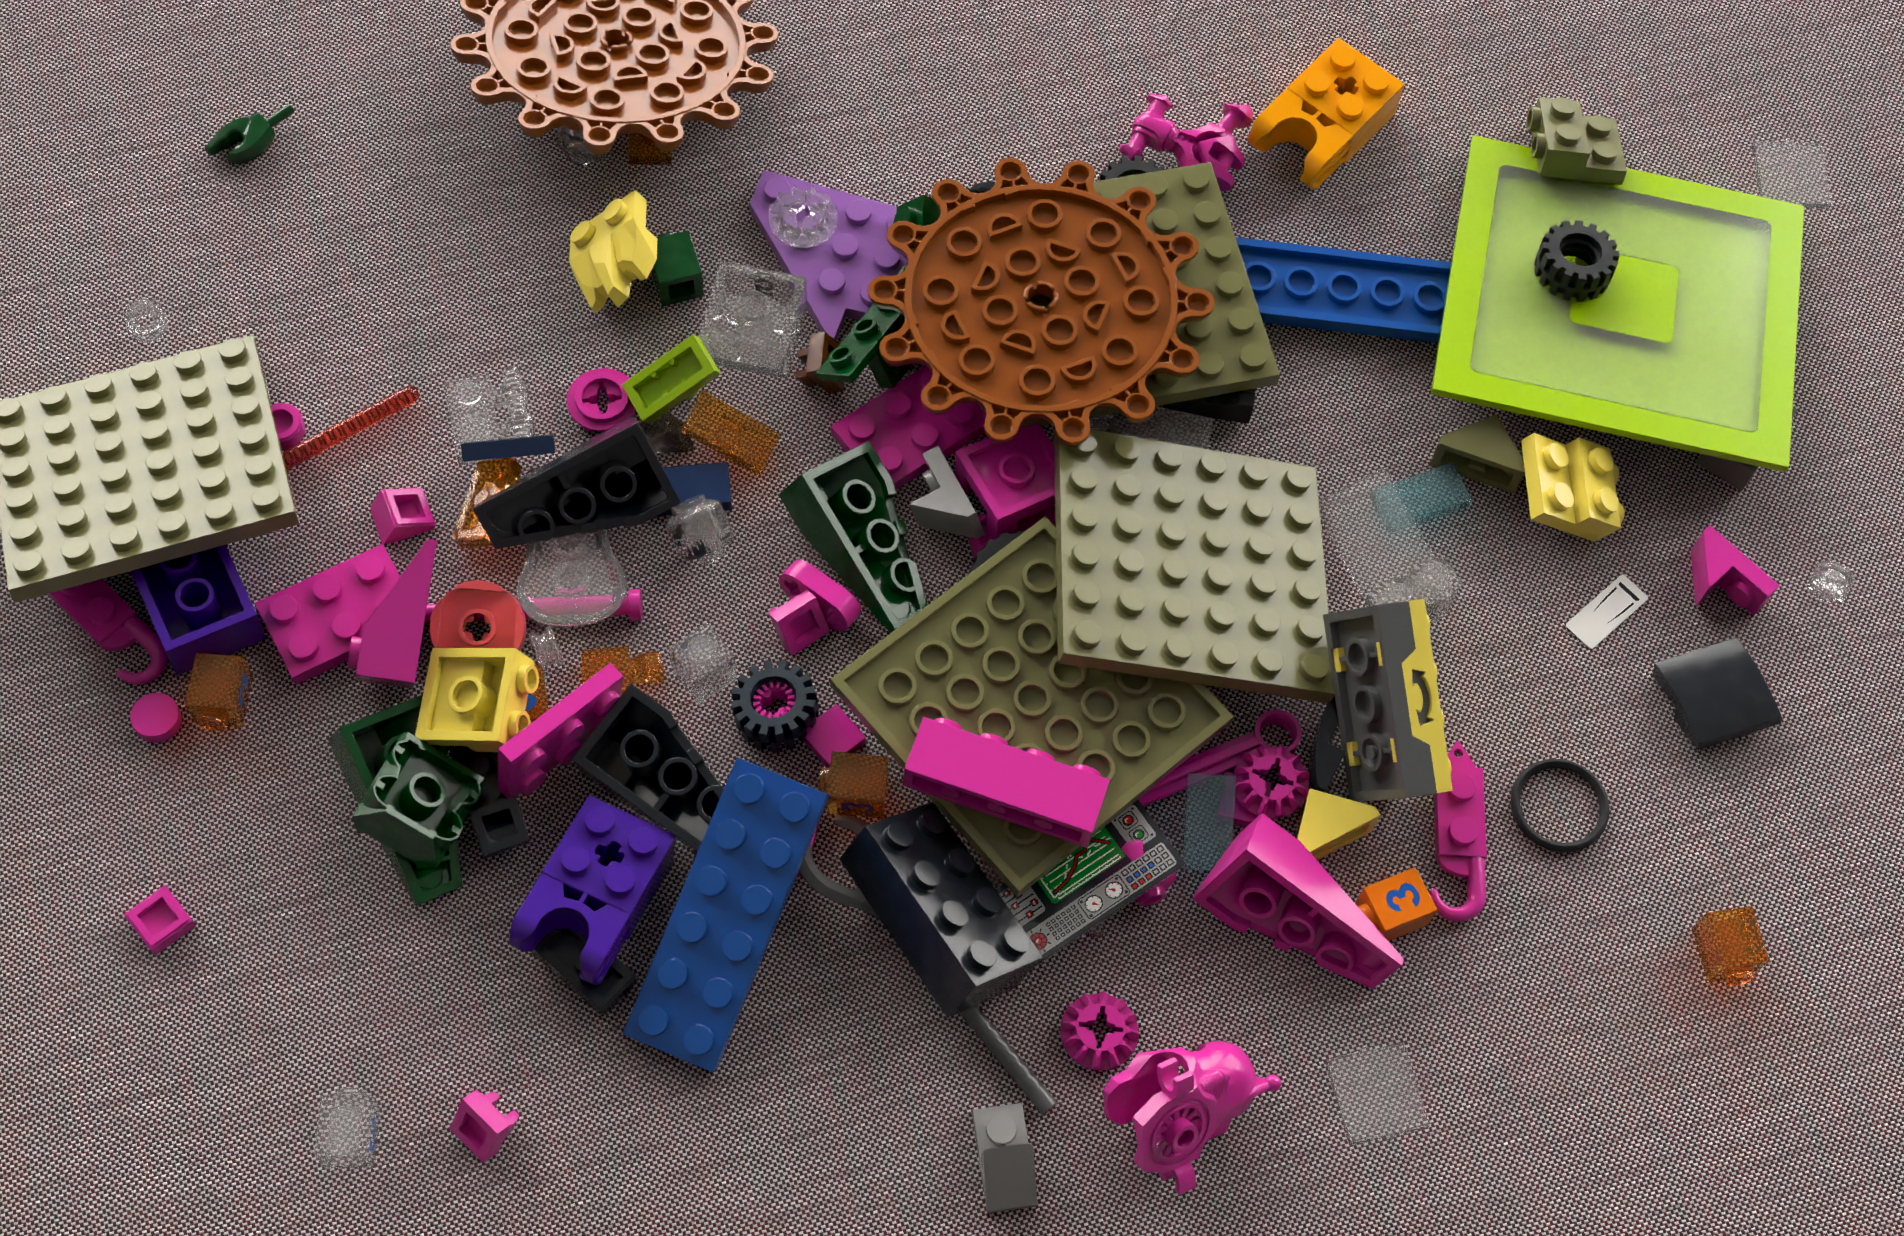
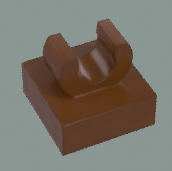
(814, 357)

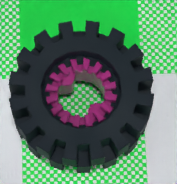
(761, 691)

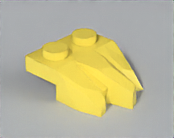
(613, 251)

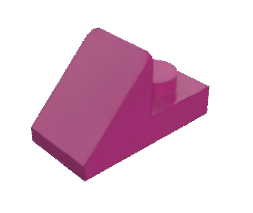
(1723, 565)

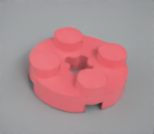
(475, 598)

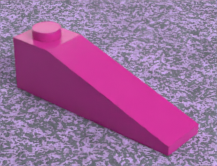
(1285, 893)

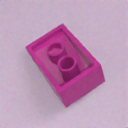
(394, 631)

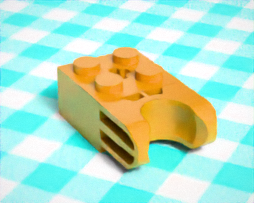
(1329, 110)

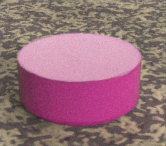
(289, 424)
(156, 717)

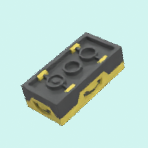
(1388, 701)

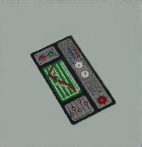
(1093, 882)

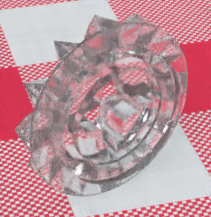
(814, 228)

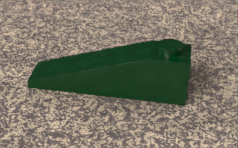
(854, 526)
(361, 752)

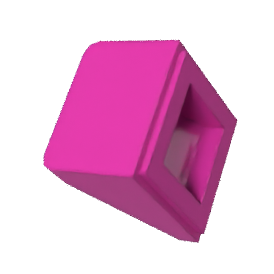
(401, 514)

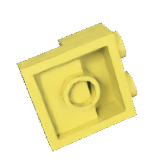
(1572, 486)
(476, 697)

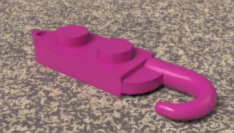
(112, 625)
(1461, 835)

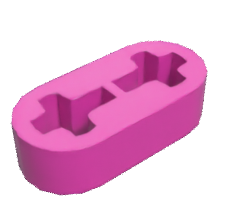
(836, 602)

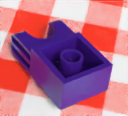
(596, 884)

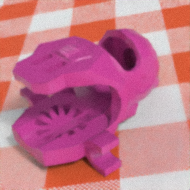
(1182, 1111)

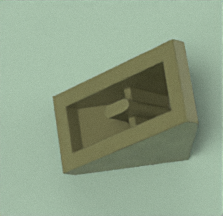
(1482, 454)

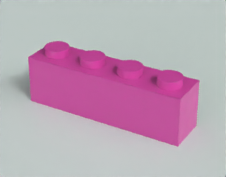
(1005, 781)

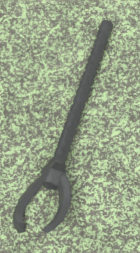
(973, 1016)

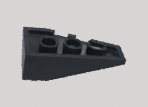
(588, 489)
(651, 767)

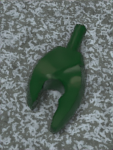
(253, 132)

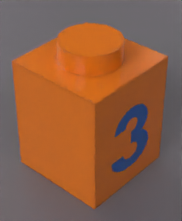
(1397, 904)

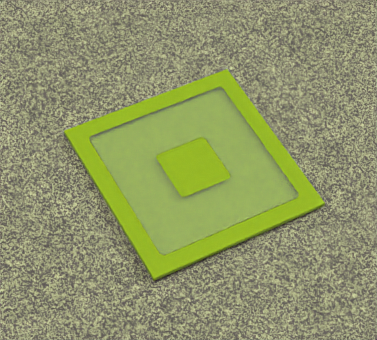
(1678, 348)

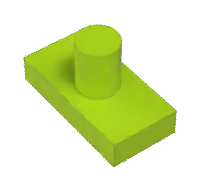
(671, 379)

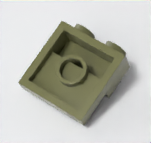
(1574, 144)

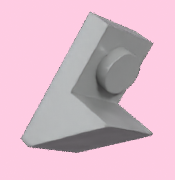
(947, 504)
(1005, 1158)

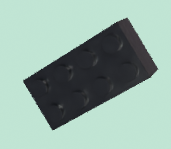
(940, 908)

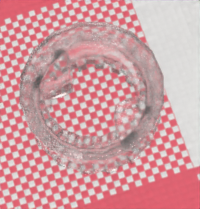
(141, 309)
(1831, 581)
(546, 648)

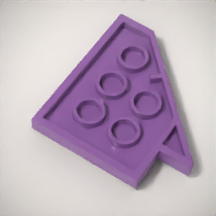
(844, 263)

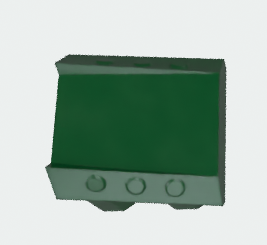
(418, 801)

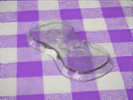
(571, 579)

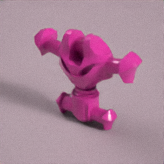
(1195, 146)

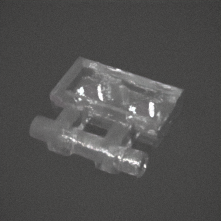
(474, 404)

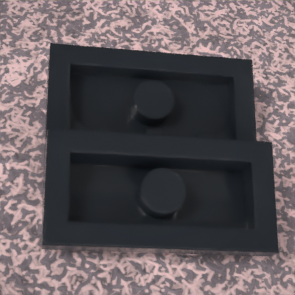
(1717, 693)

